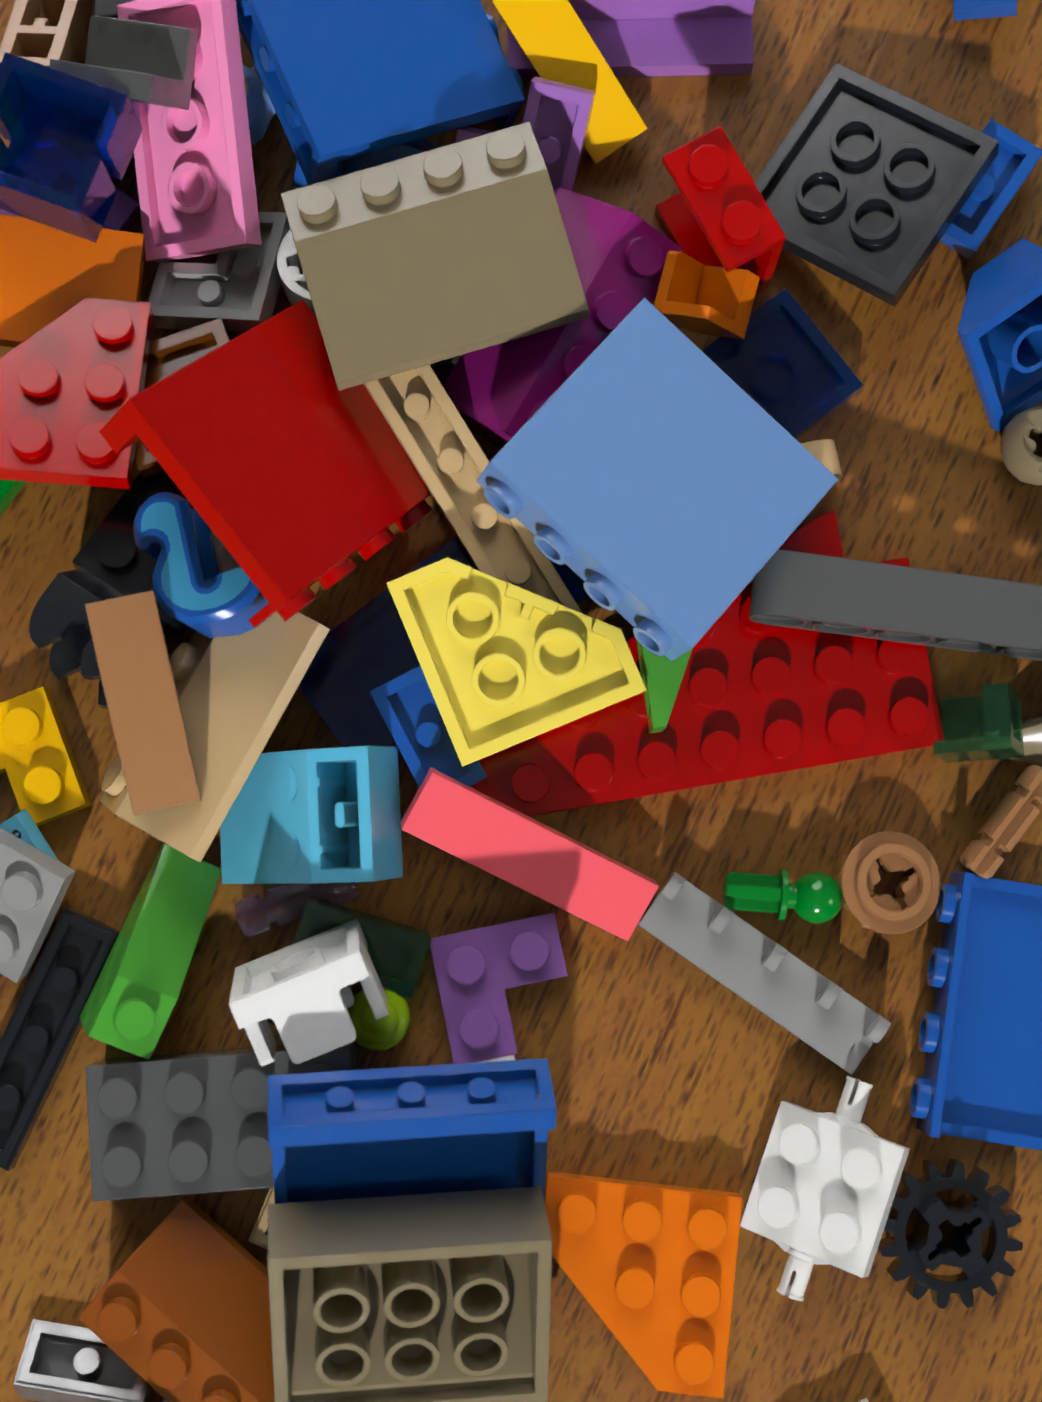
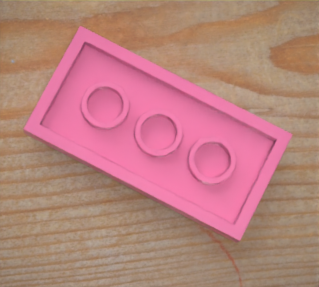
(197, 161)

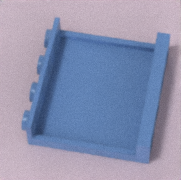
(656, 482)

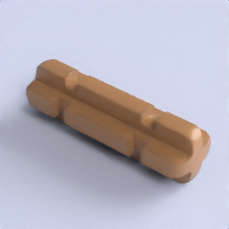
(1005, 825)

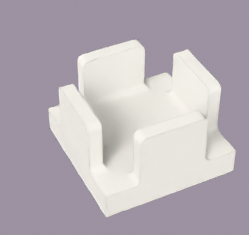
(306, 994)

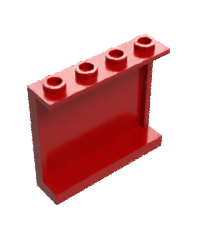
(278, 458)

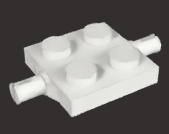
(824, 1188)

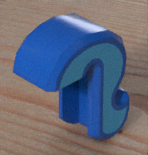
(187, 570)

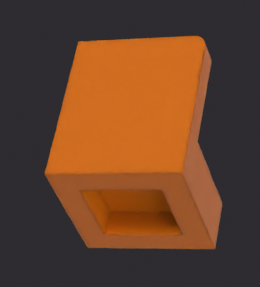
(706, 296)

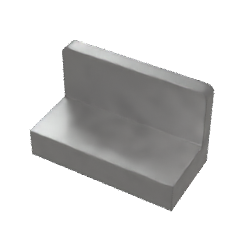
(138, 59)

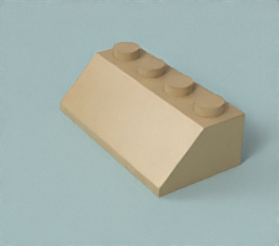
(230, 705)

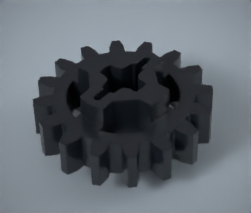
(970, 1219)

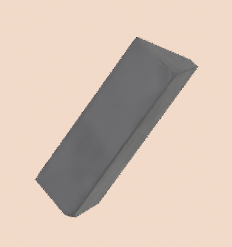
(74, 1366)

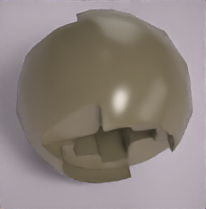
(1018, 446)

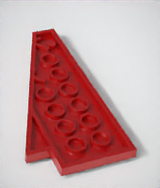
(745, 709)

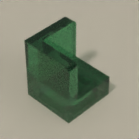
(982, 726)

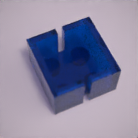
(62, 146)

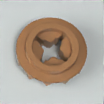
(916, 892)

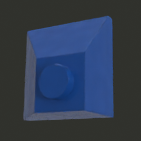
(1004, 332)

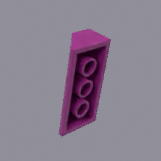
(617, 265)

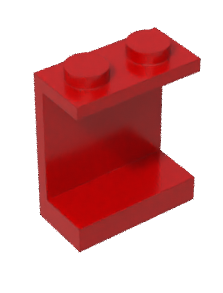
(719, 209)

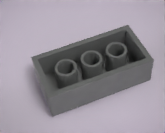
(187, 1120)

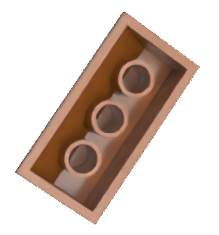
(190, 1313)

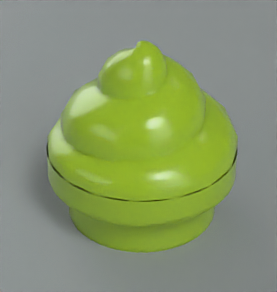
(384, 1032)

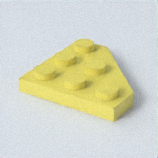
(507, 657)

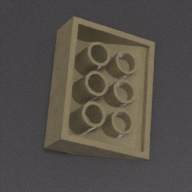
(435, 255)
(411, 1298)

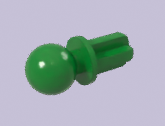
(813, 897)

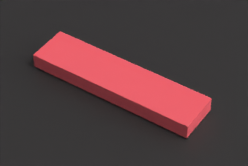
(528, 854)

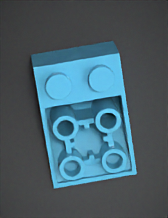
(316, 819)

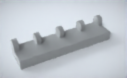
(763, 973)

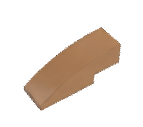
(143, 702)

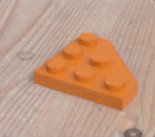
(654, 1270)

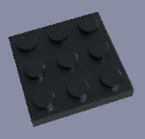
(871, 182)

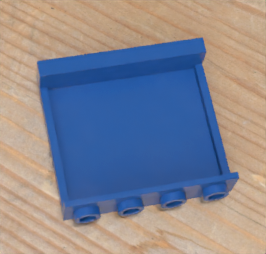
(376, 73)
(985, 1015)
(410, 1130)

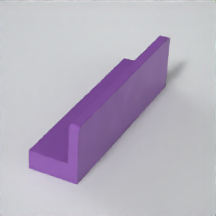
(662, 37)

